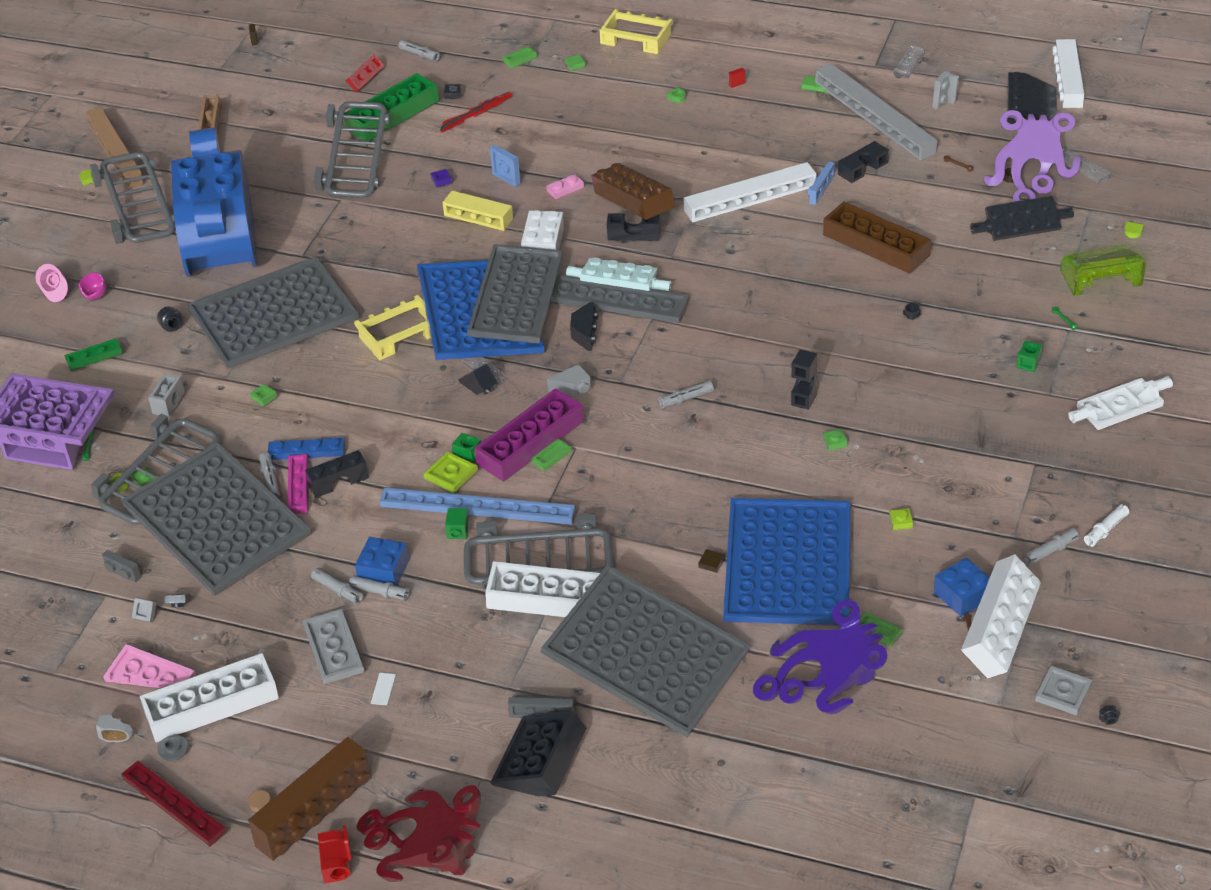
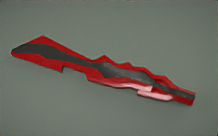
(475, 111)

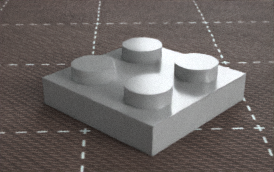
(1063, 690)

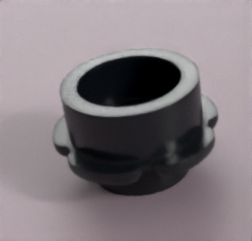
(911, 311)
(1109, 714)

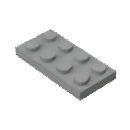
(333, 646)

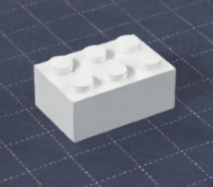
(543, 230)

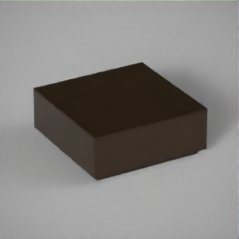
(253, 35)
(711, 560)

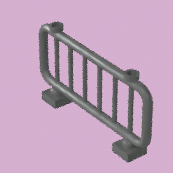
(338, 116)
(124, 228)
(160, 431)
(488, 534)

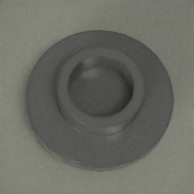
(172, 748)

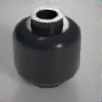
(169, 319)

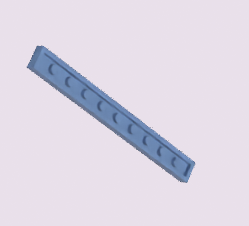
(478, 505)

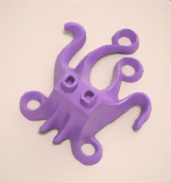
(1034, 140)

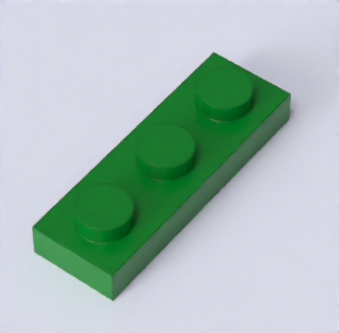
(93, 354)

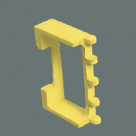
(651, 44)
(385, 347)

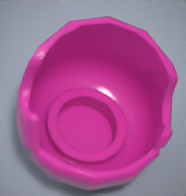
(92, 286)

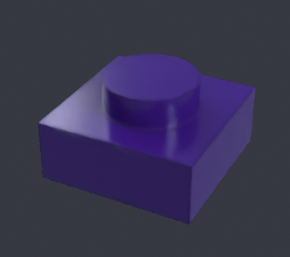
(441, 178)

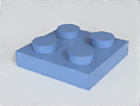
(505, 165)

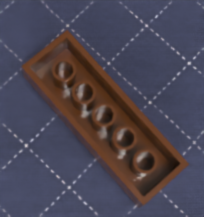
(633, 191)
(877, 237)
(310, 798)

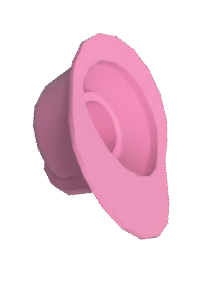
(52, 282)

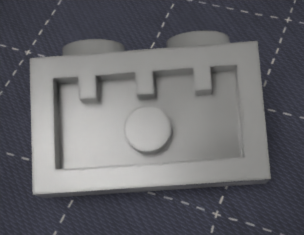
(945, 89)

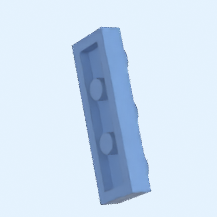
(821, 183)

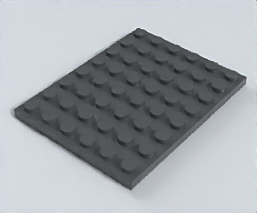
(272, 311)
(216, 518)
(646, 650)

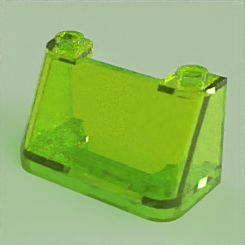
(1084, 267)

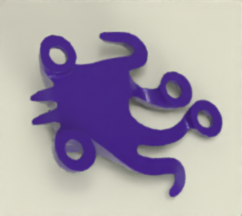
(845, 658)

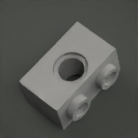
(166, 394)

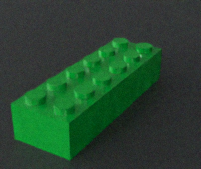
(400, 101)

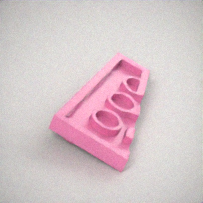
(145, 669)

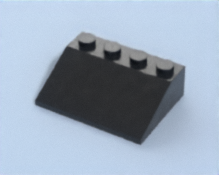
(1030, 96)
(540, 753)

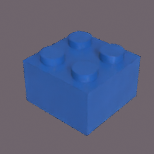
(382, 560)
(961, 586)

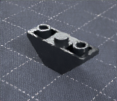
(583, 325)

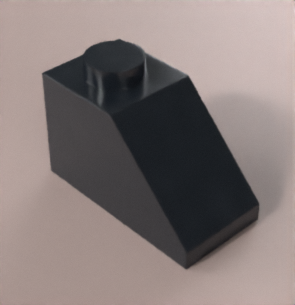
(479, 380)

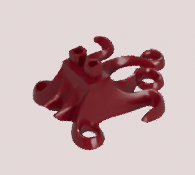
(440, 838)

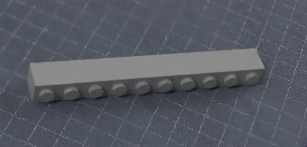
(876, 112)

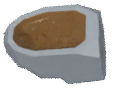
(113, 729)

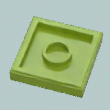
(450, 472)

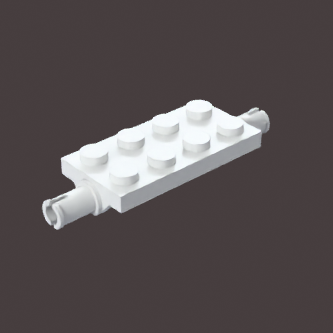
(1121, 402)

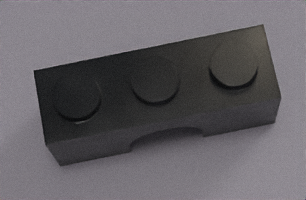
(872, 155)
(620, 230)
(805, 372)
(321, 477)

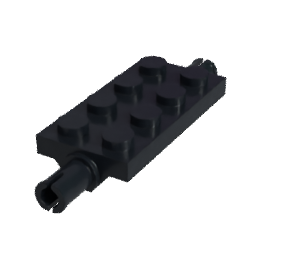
(1022, 218)

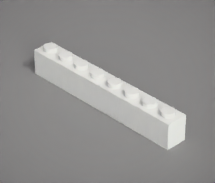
(749, 192)

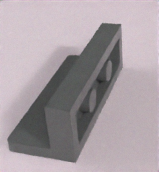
(530, 705)

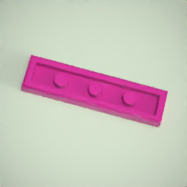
(297, 484)

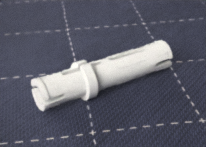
(1101, 529)

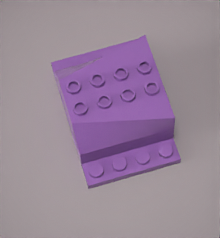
(48, 419)

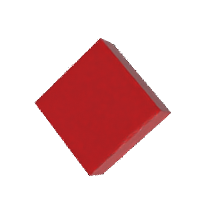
(737, 77)

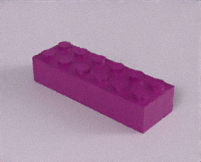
(529, 434)

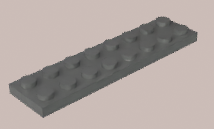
(620, 300)

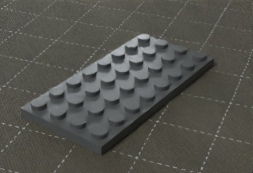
(515, 294)

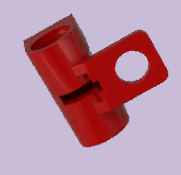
(334, 855)

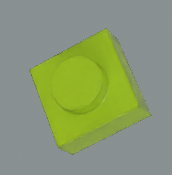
(901, 519)

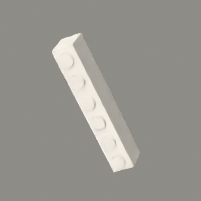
(1068, 73)

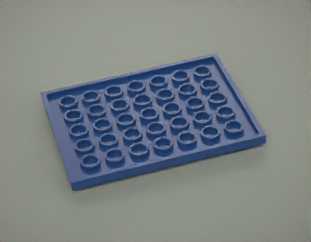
(449, 302)
(787, 561)

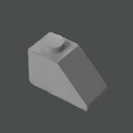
(570, 381)

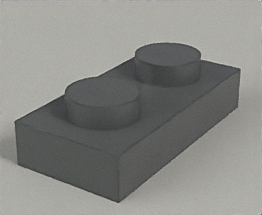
(121, 566)

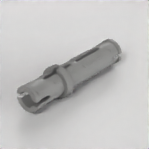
(423, 52)
(678, 397)
(268, 471)
(1056, 543)
(342, 589)
(385, 589)

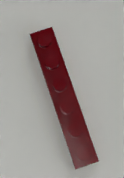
(174, 803)

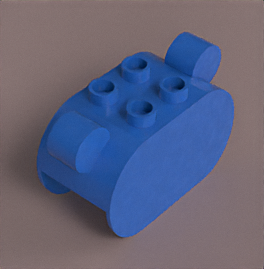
(212, 205)

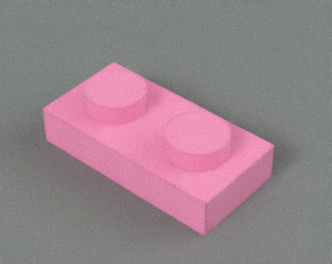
(565, 186)

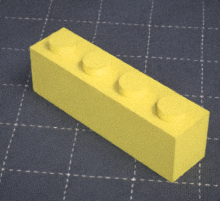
(478, 210)

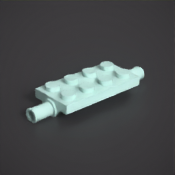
(620, 275)

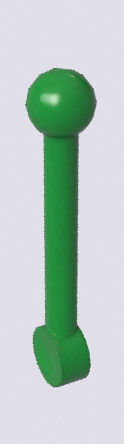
(1055, 310)
(85, 456)

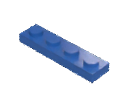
(313, 448)

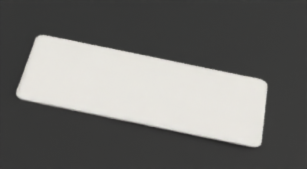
(383, 689)

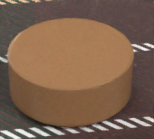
(258, 800)

